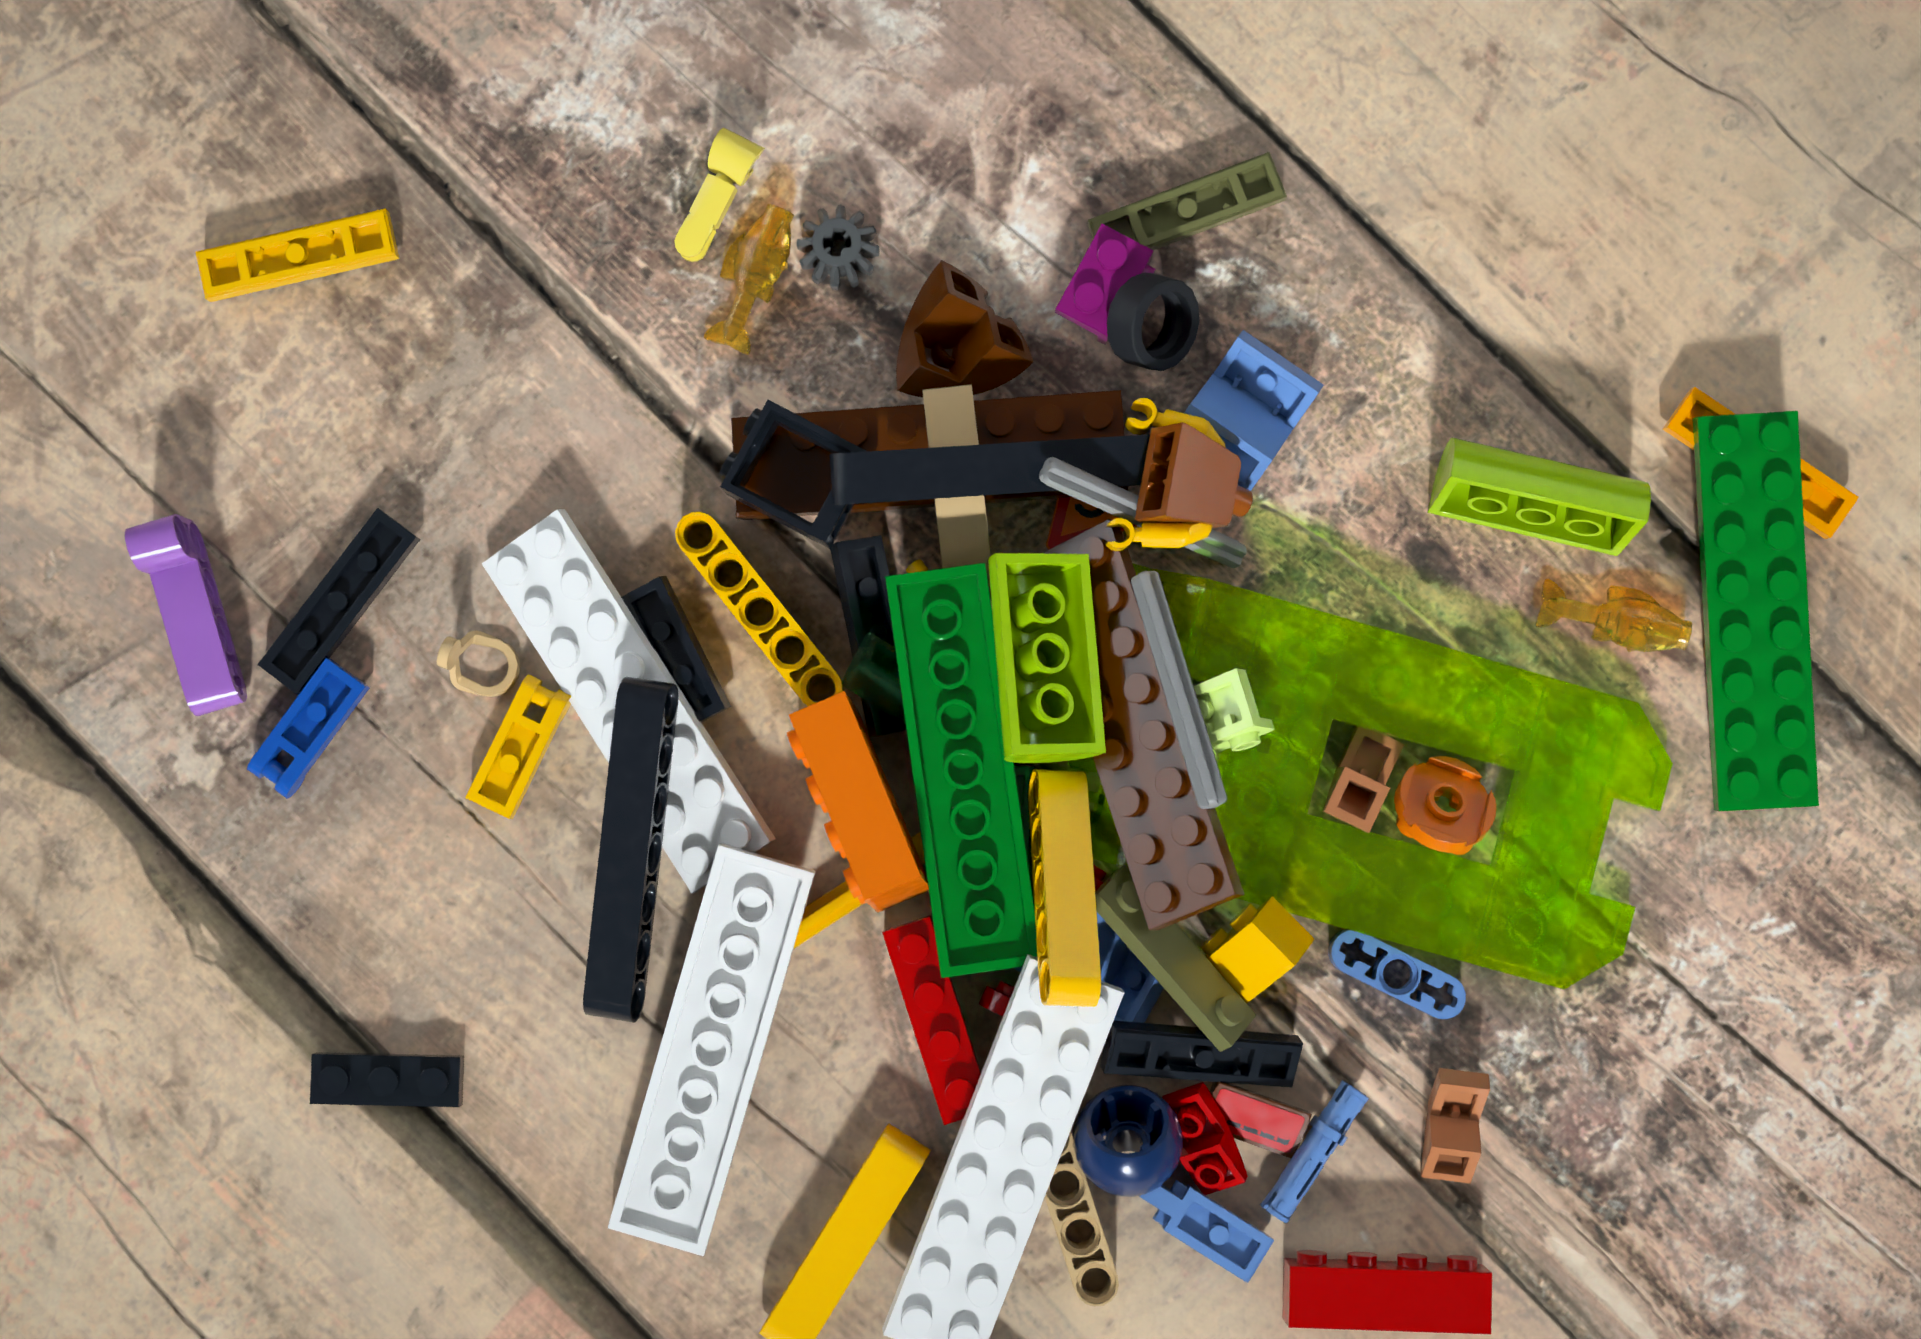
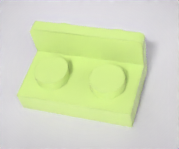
(1231, 712)

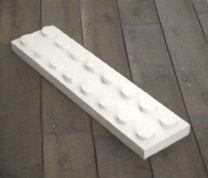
(589, 648)
(711, 1049)
(1000, 1164)

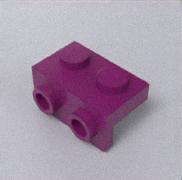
(1103, 270)

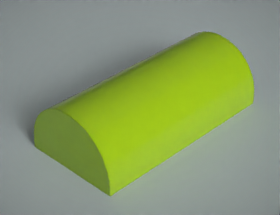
(1539, 497)
(1046, 657)

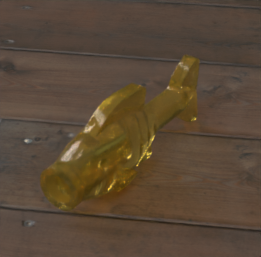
(755, 265)
(1627, 618)

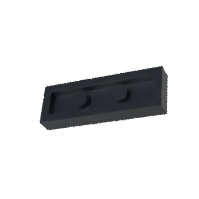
(672, 637)
(387, 1079)

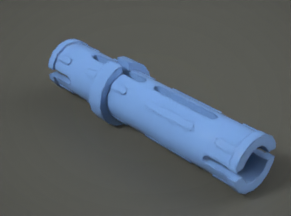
(1320, 1142)

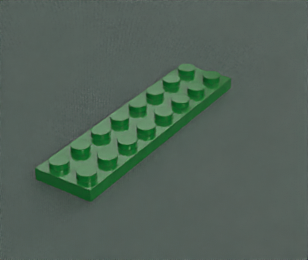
(1755, 611)
(960, 771)

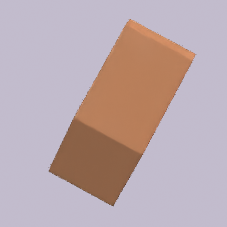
(1362, 777)
(1452, 1125)

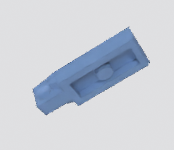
(1210, 1228)

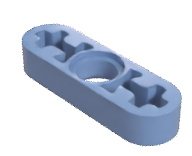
(1435, 977)

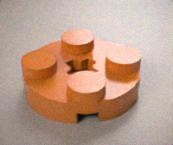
(1434, 827)

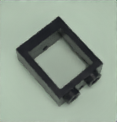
(739, 468)

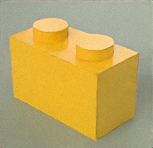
(1257, 948)

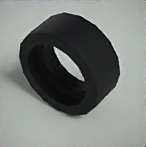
(1127, 317)

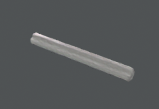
(1124, 505)
(1179, 691)

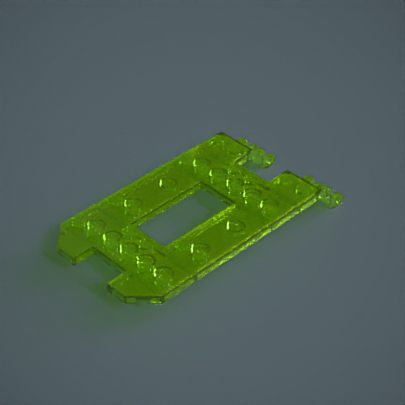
(1563, 741)

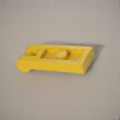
(518, 748)

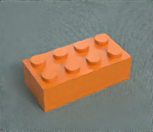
(859, 801)

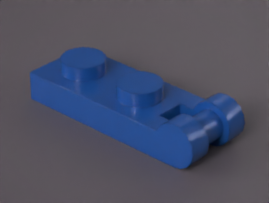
(308, 726)

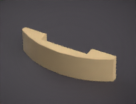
(959, 519)

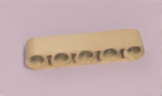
(1086, 1254)

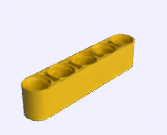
(748, 591)
(1064, 888)
(847, 1237)

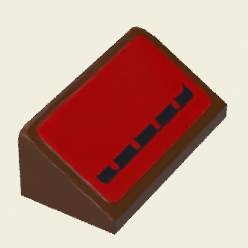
(1261, 1119)

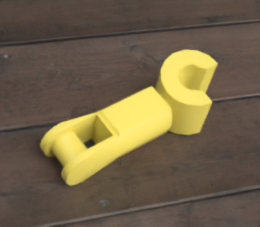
(732, 162)

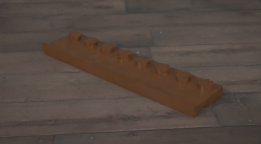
(799, 472)

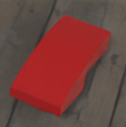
(1208, 1144)

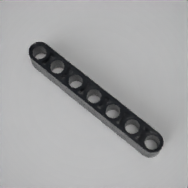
(979, 468)
(630, 849)

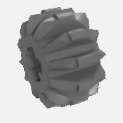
(825, 236)

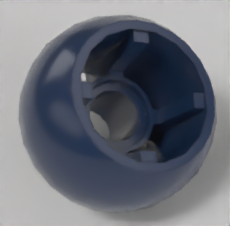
(1134, 1122)

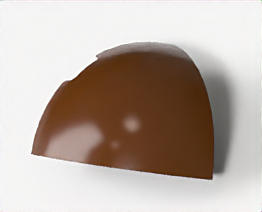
(957, 338)

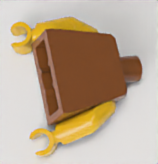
(1185, 481)

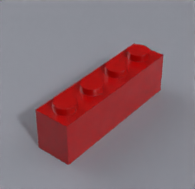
(934, 1016)
(1387, 1294)

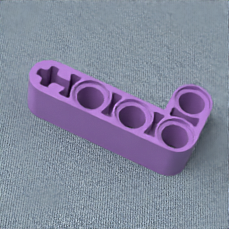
(191, 611)

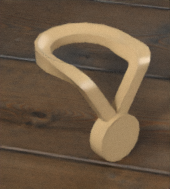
(449, 659)

